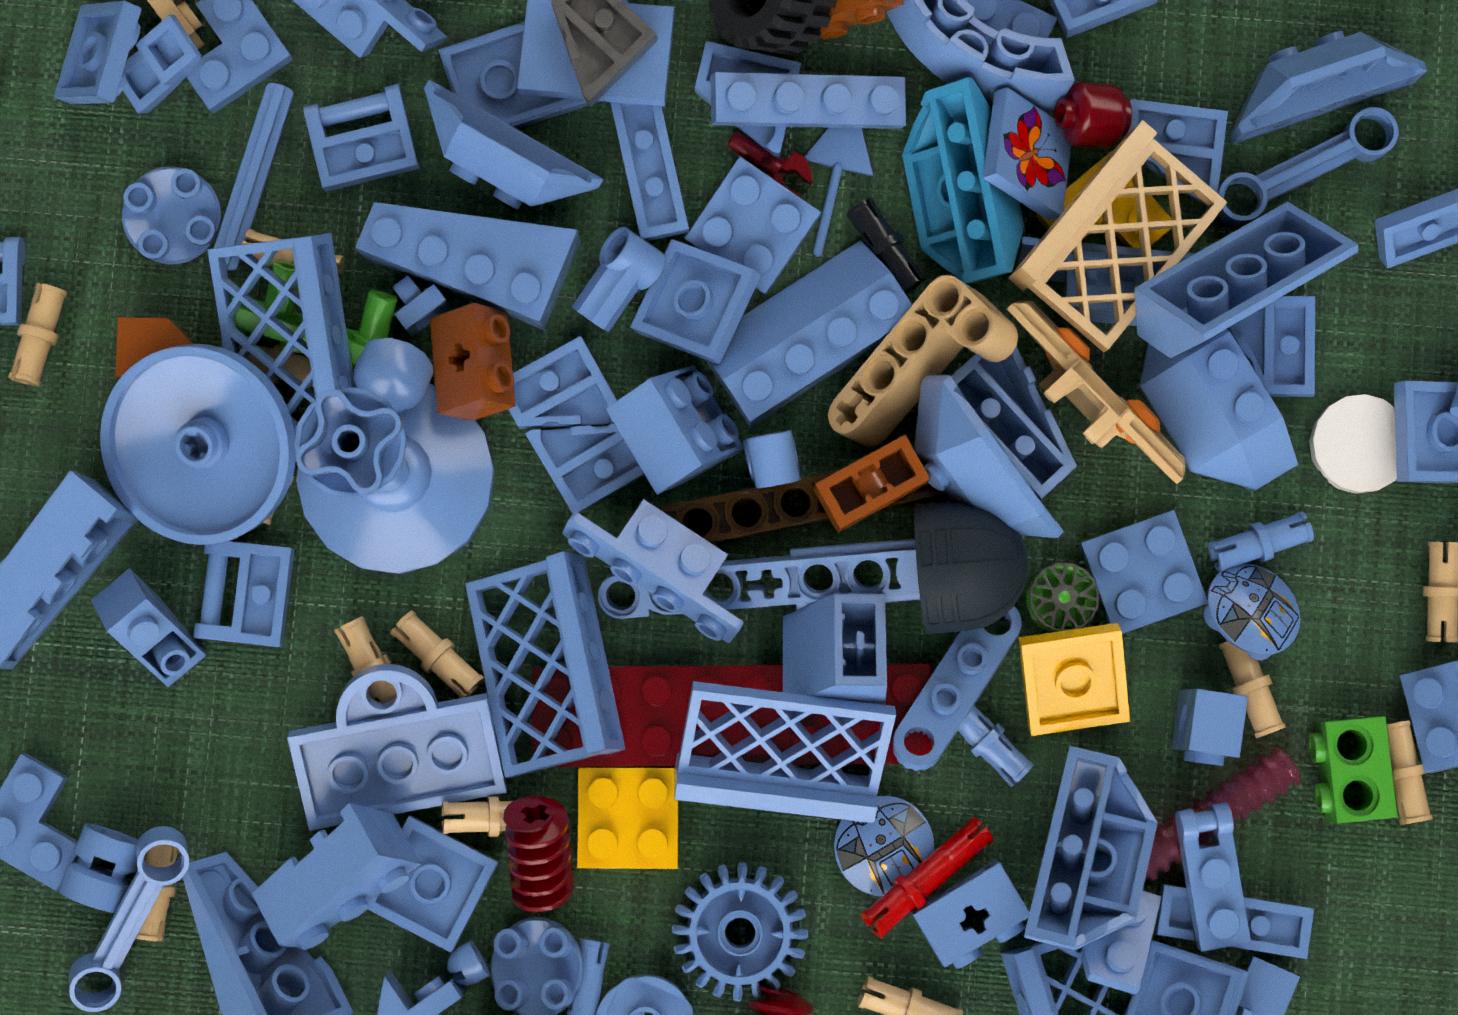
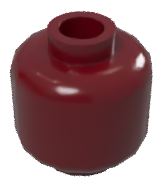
(1093, 115)

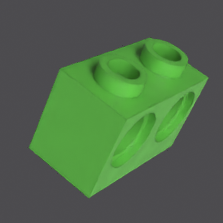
(1368, 767)

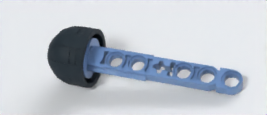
(959, 566)

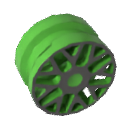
(1062, 597)

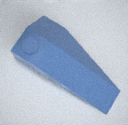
(243, 956)

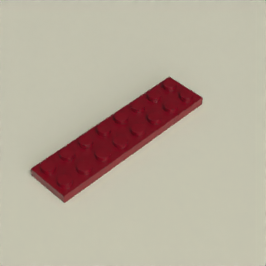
(656, 700)

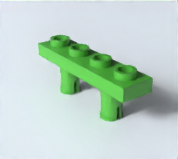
(374, 322)

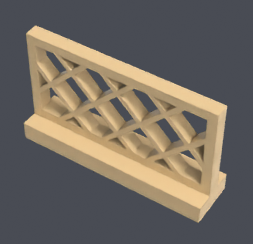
(1086, 209)

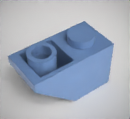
(147, 628)

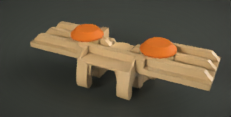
(1105, 410)

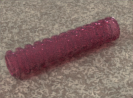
(1242, 794)

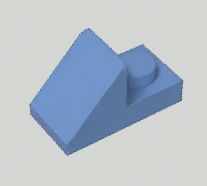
(432, 997)

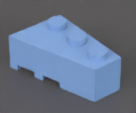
(1017, 418)
(337, 877)

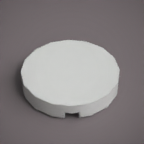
(1356, 444)

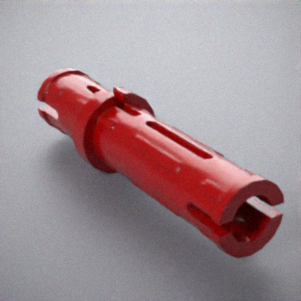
(912, 890)

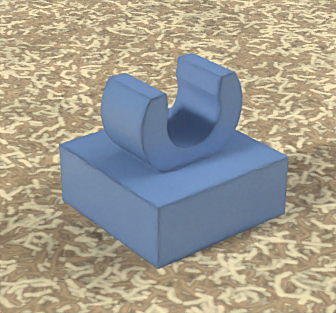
(419, 305)

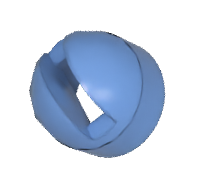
(467, 964)

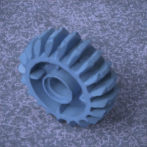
(745, 962)

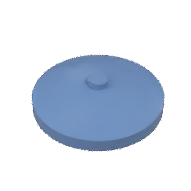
(198, 444)

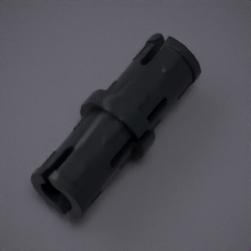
(885, 244)

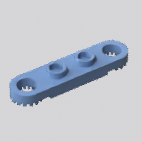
(954, 691)

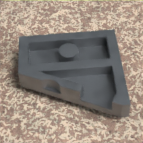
(601, 41)

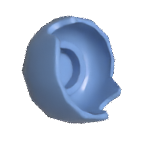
(394, 372)

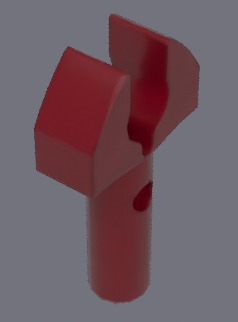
(768, 163)

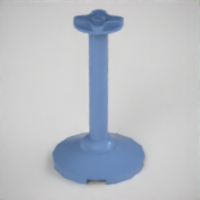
(391, 483)

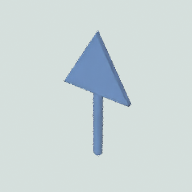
(843, 151)

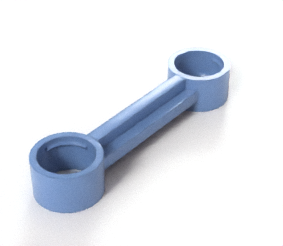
(1310, 164)
(128, 919)

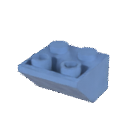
(675, 427)
(837, 649)

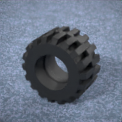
(771, 24)

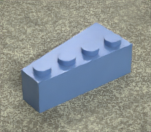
(474, 257)

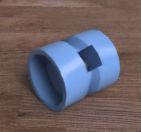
(94, 884)

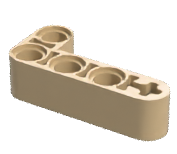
(919, 345)

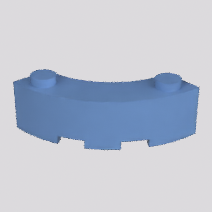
(960, 46)

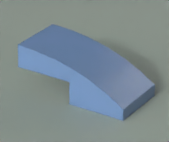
(159, 64)

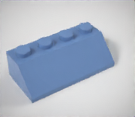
(1236, 278)
(810, 332)

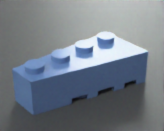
(56, 559)

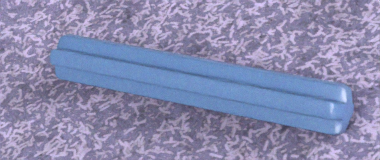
(254, 169)

